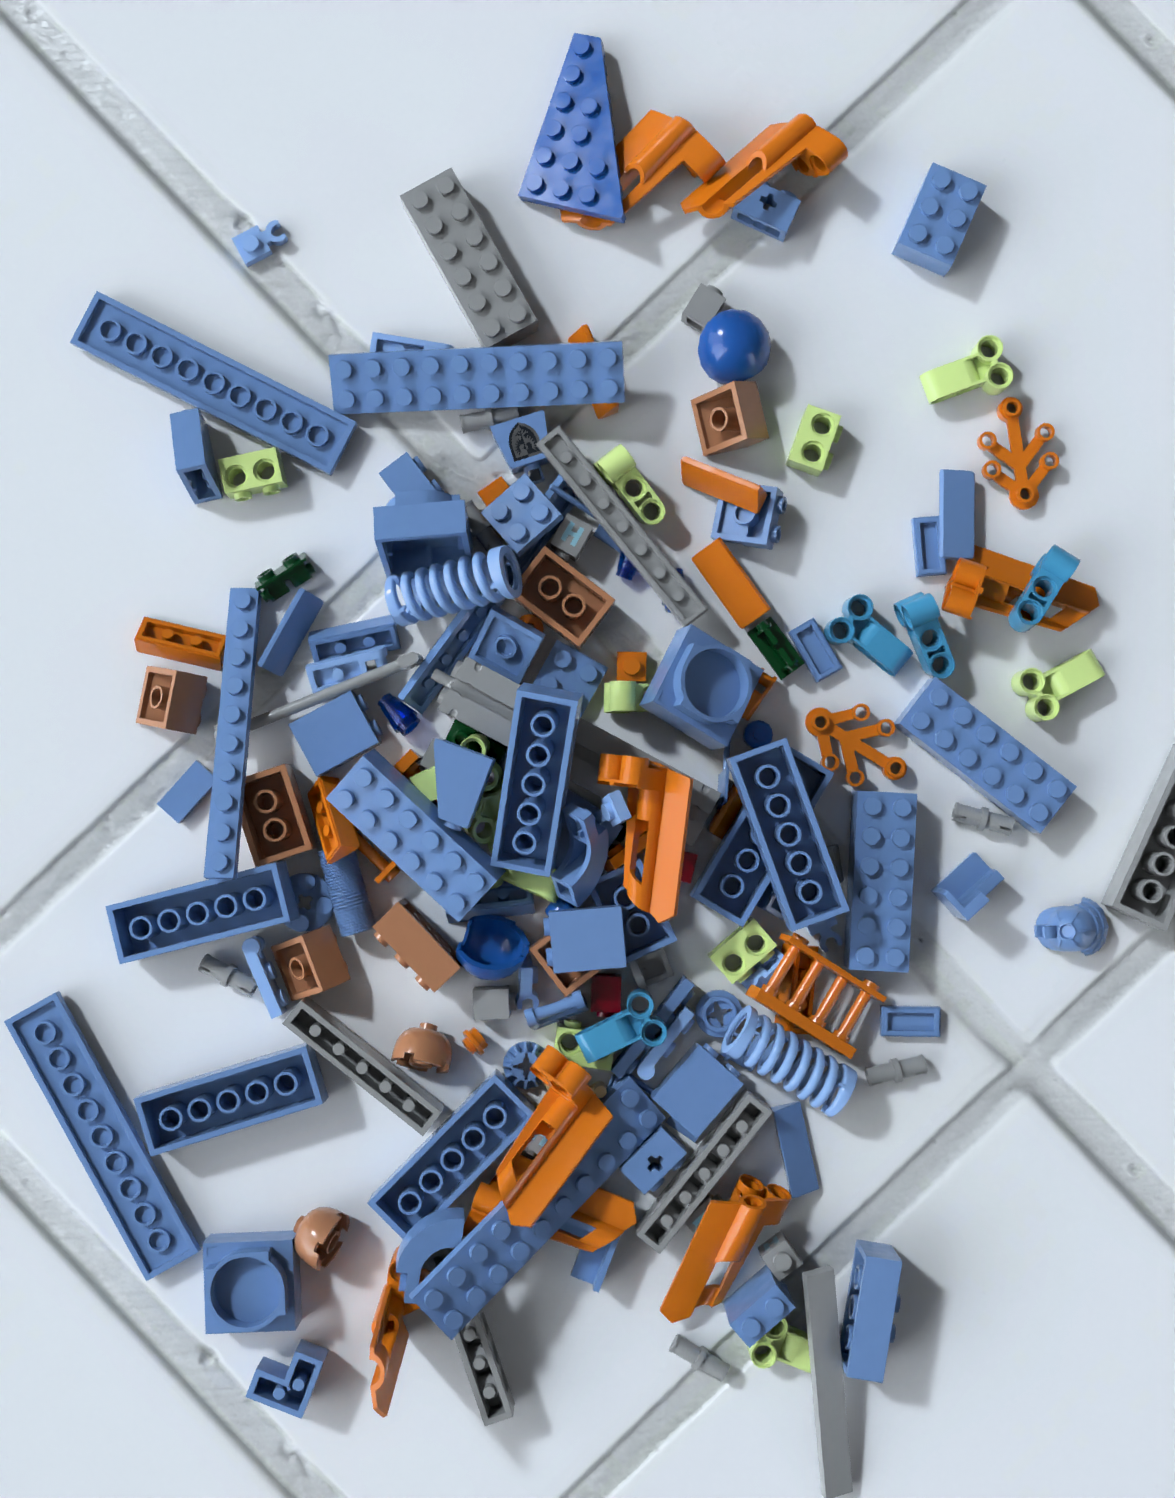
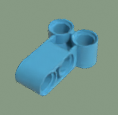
(1050, 575)
(918, 615)
(869, 637)
(621, 1030)

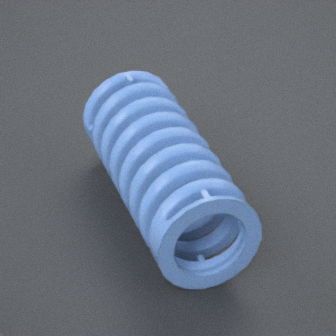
(453, 583)
(784, 1066)

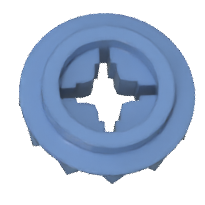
(706, 1006)
(515, 1056)

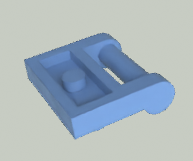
(556, 1011)

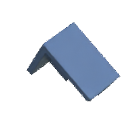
(966, 887)
(594, 1265)

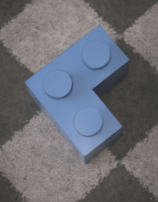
(288, 1386)

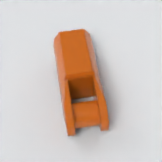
(756, 697)

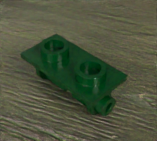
(274, 581)
(775, 648)
(460, 731)

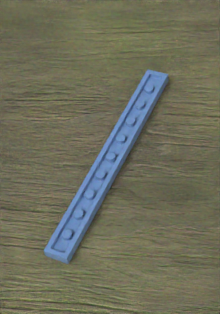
(468, 623)
(233, 735)

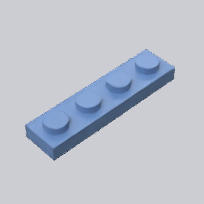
(680, 993)

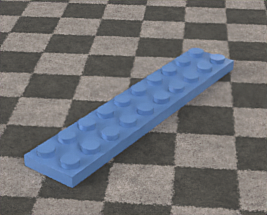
(478, 377)
(214, 383)
(102, 1135)
(499, 1250)

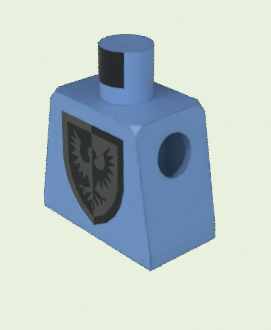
(518, 444)

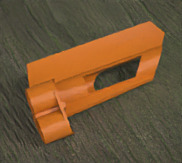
(796, 142)
(654, 151)
(995, 580)
(661, 805)
(571, 1122)
(602, 1210)
(723, 1236)
(389, 1338)

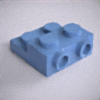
(747, 528)

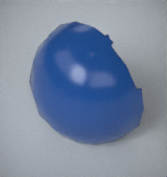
(734, 346)
(492, 947)

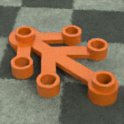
(1017, 458)
(851, 741)

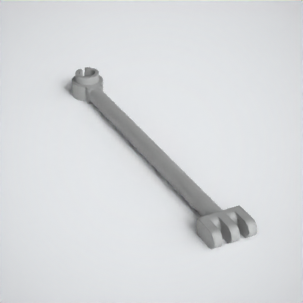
(403, 662)

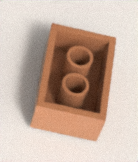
(563, 598)
(275, 816)
(417, 945)

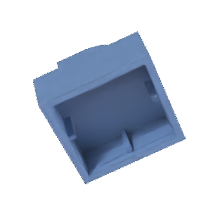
(421, 530)
(701, 687)
(251, 1282)

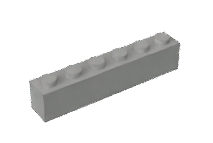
(364, 1065)

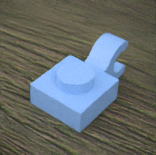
(613, 809)
(526, 977)

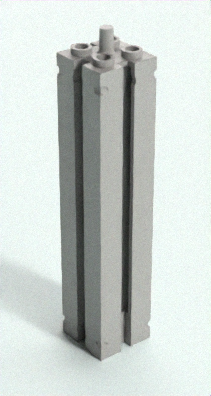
(487, 705)

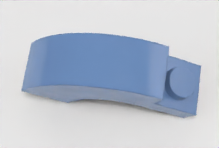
(585, 856)
(427, 1236)

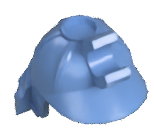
(1073, 927)

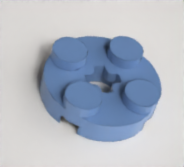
(321, 906)

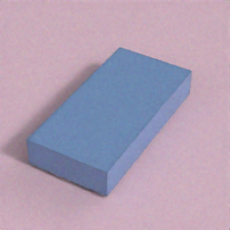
(926, 547)
(814, 650)
(187, 792)
(910, 1021)

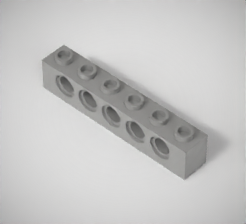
(702, 1170)
(482, 1363)

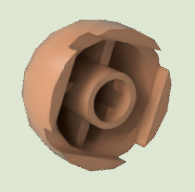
(423, 1049)
(319, 1235)

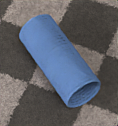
(346, 879)

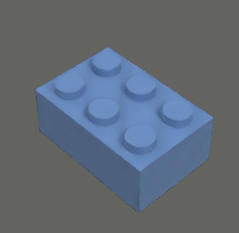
(939, 219)
(640, 928)

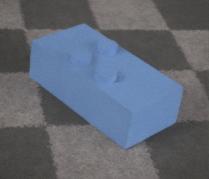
(870, 1310)

